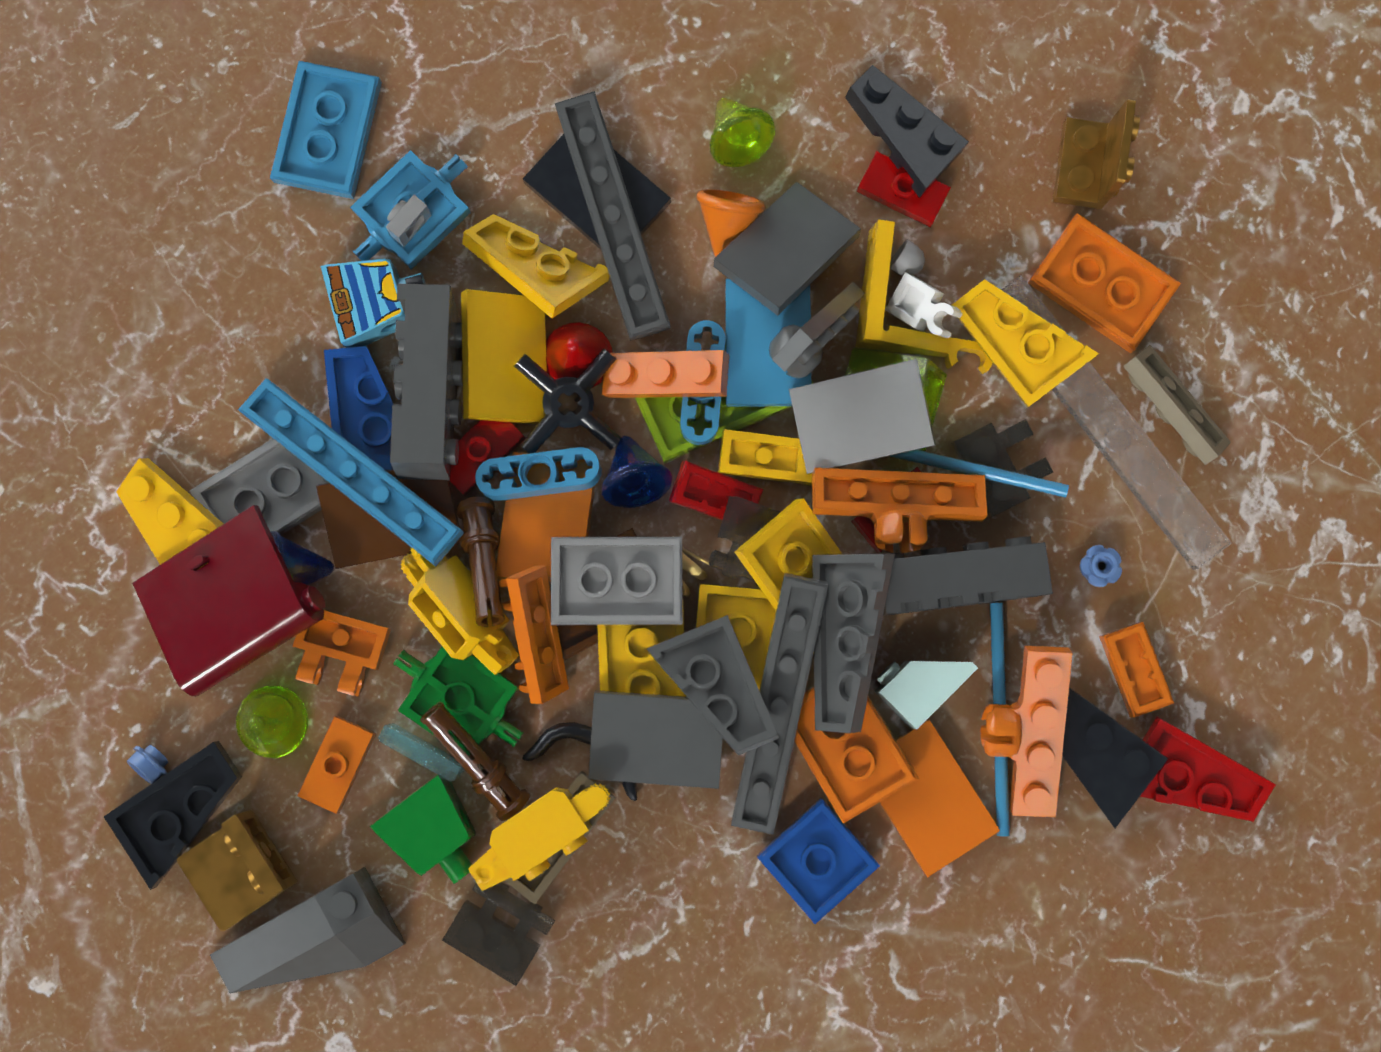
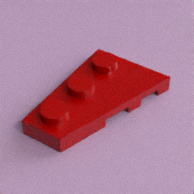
(1203, 776)

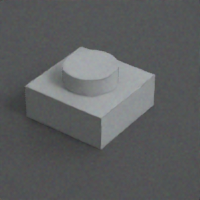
(407, 219)

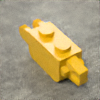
(447, 608)
(537, 833)

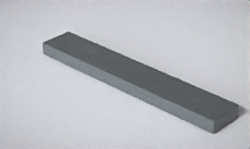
(612, 216)
(783, 693)

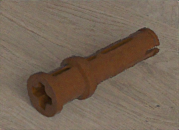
(480, 543)
(484, 781)

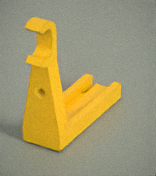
(872, 309)

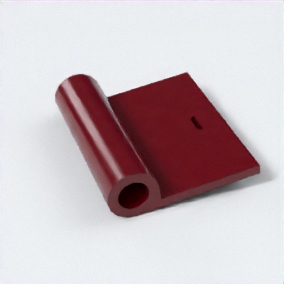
(229, 609)

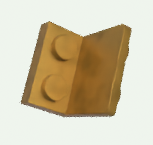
(1095, 158)
(236, 870)

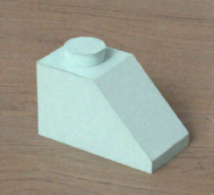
(921, 687)

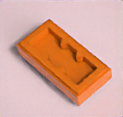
(1136, 669)
(336, 764)

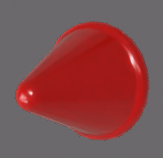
(573, 349)

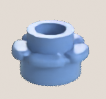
(1090, 569)
(148, 763)

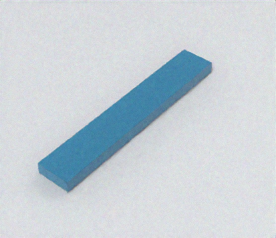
(351, 472)

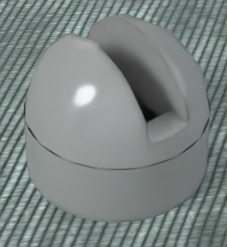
(908, 259)

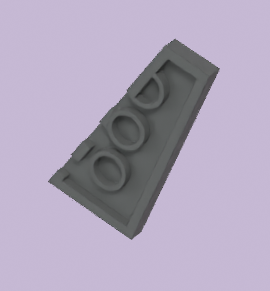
(848, 636)

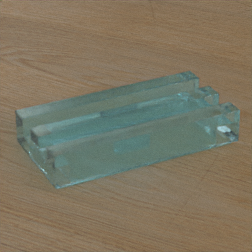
(421, 751)

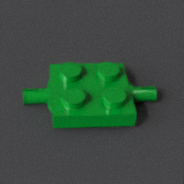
(467, 691)

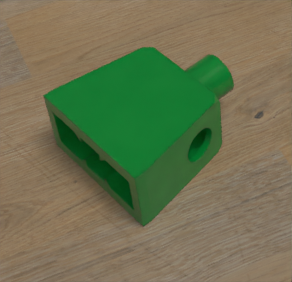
(429, 829)

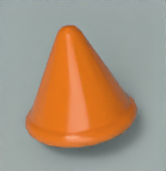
(727, 215)

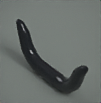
(574, 731)

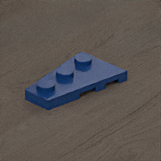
(359, 402)

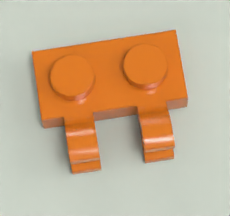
(344, 639)

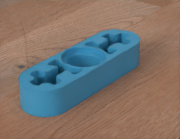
(688, 413)
(509, 489)

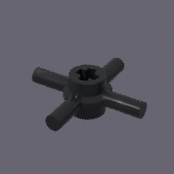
(567, 419)

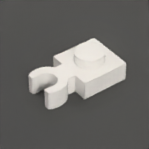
(920, 305)

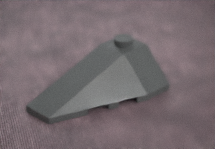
(321, 936)

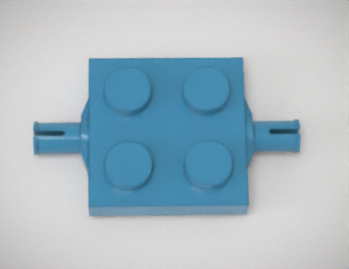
(400, 183)

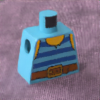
(365, 299)

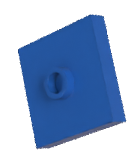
(818, 861)

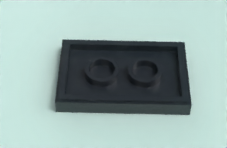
(558, 185)

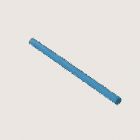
(990, 472)
(999, 697)

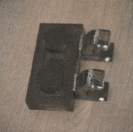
(989, 449)

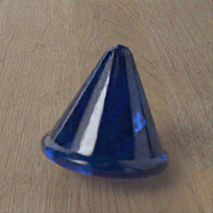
(634, 476)
(301, 562)

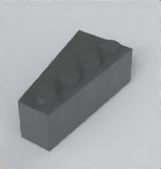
(426, 383)
(968, 576)

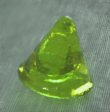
(753, 130)
(272, 721)

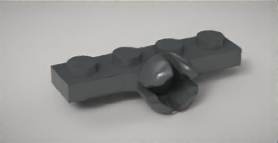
(800, 348)

